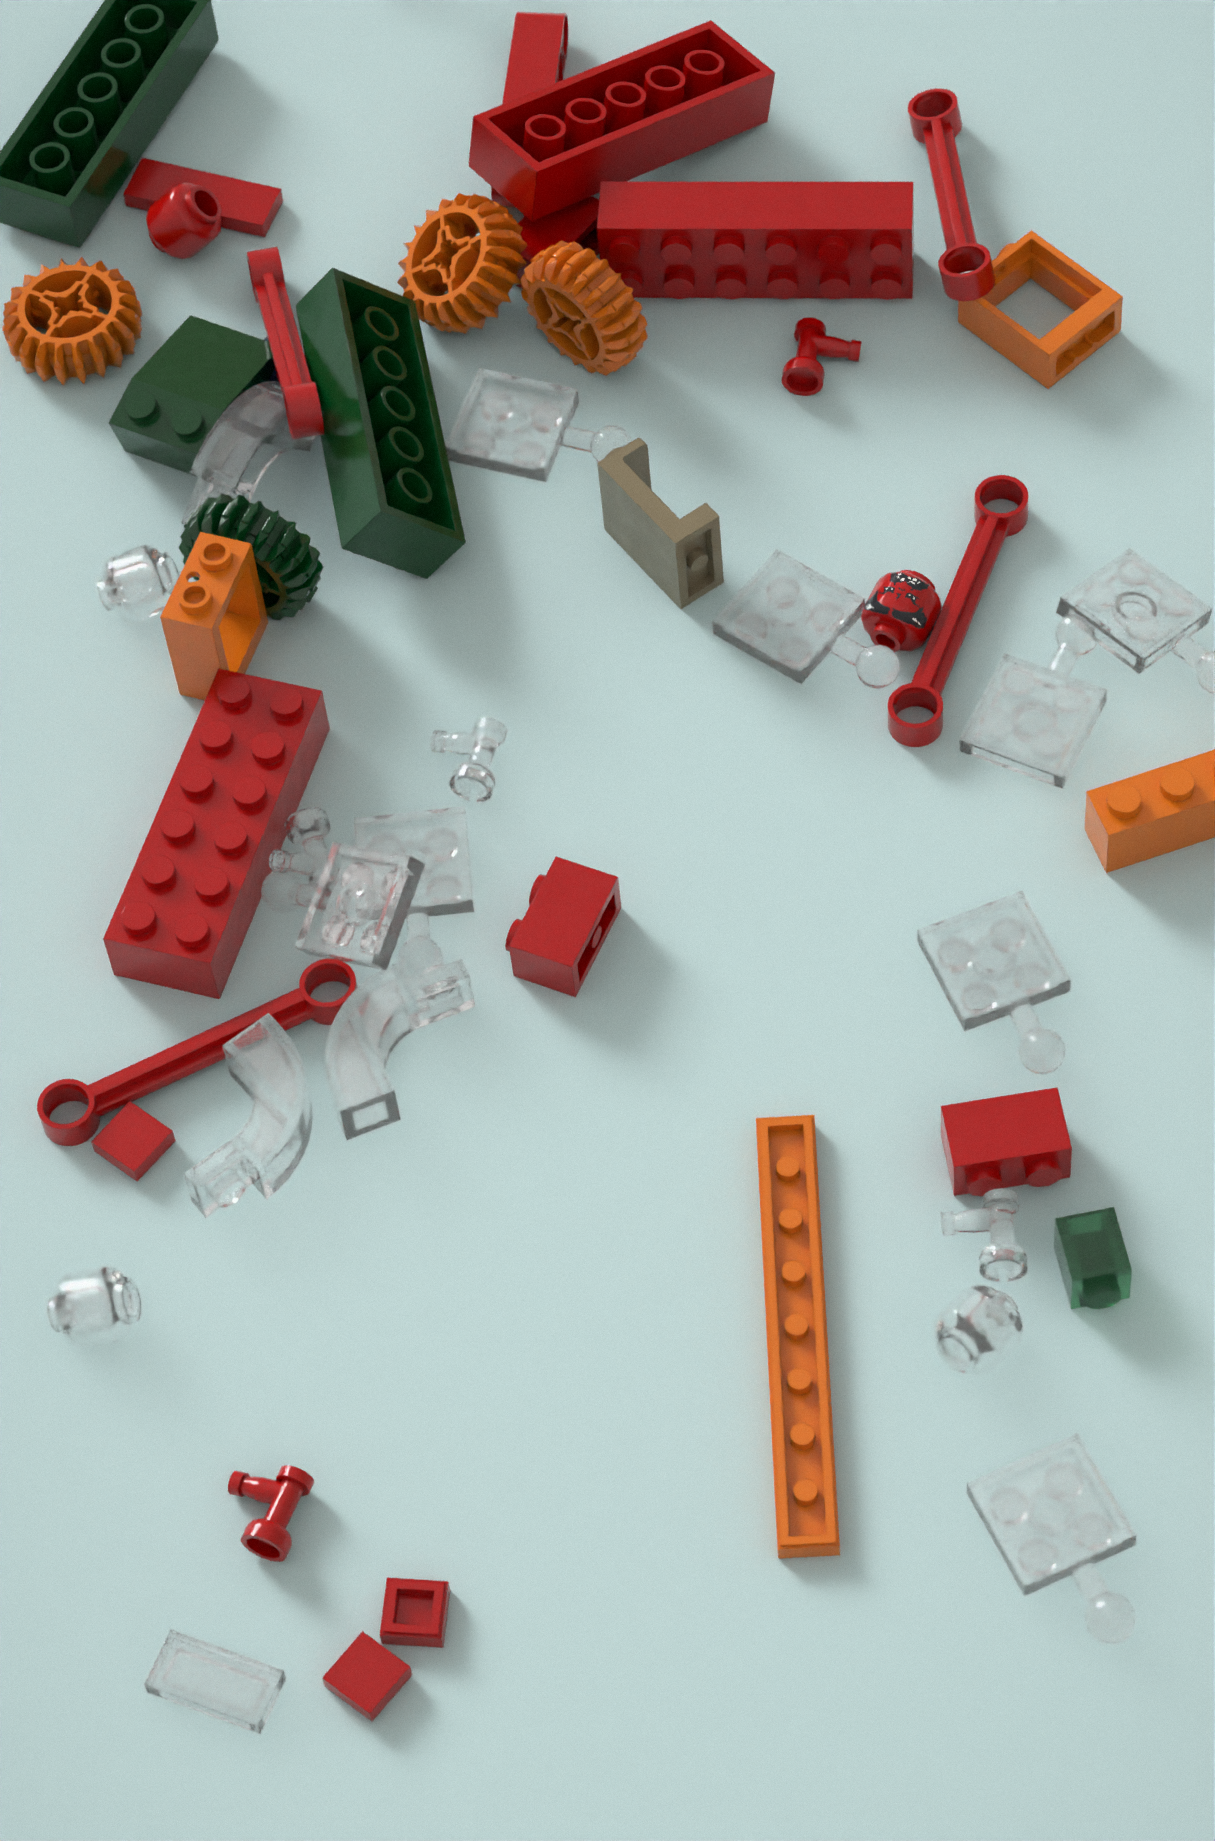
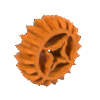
(470, 267)
(584, 307)
(77, 334)

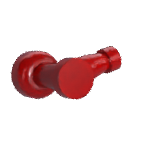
(803, 373)
(269, 1535)

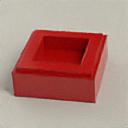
(133, 1141)
(415, 1612)
(367, 1676)

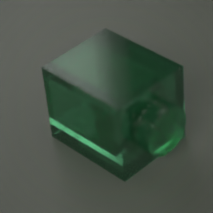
(1092, 1259)

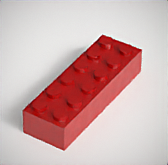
(620, 119)
(759, 239)
(215, 834)

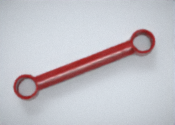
(936, 123)
(292, 370)
(958, 610)
(187, 1056)

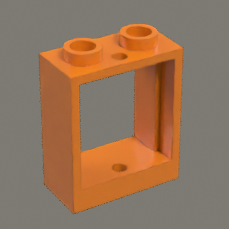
(1069, 343)
(214, 618)

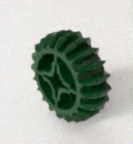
(283, 557)

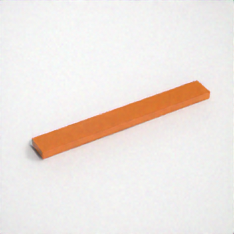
(797, 1338)

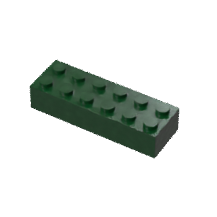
(101, 114)
(380, 425)

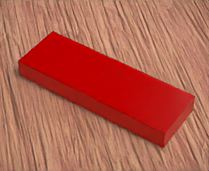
(244, 204)

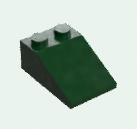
(187, 390)

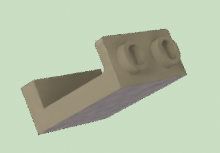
(674, 552)

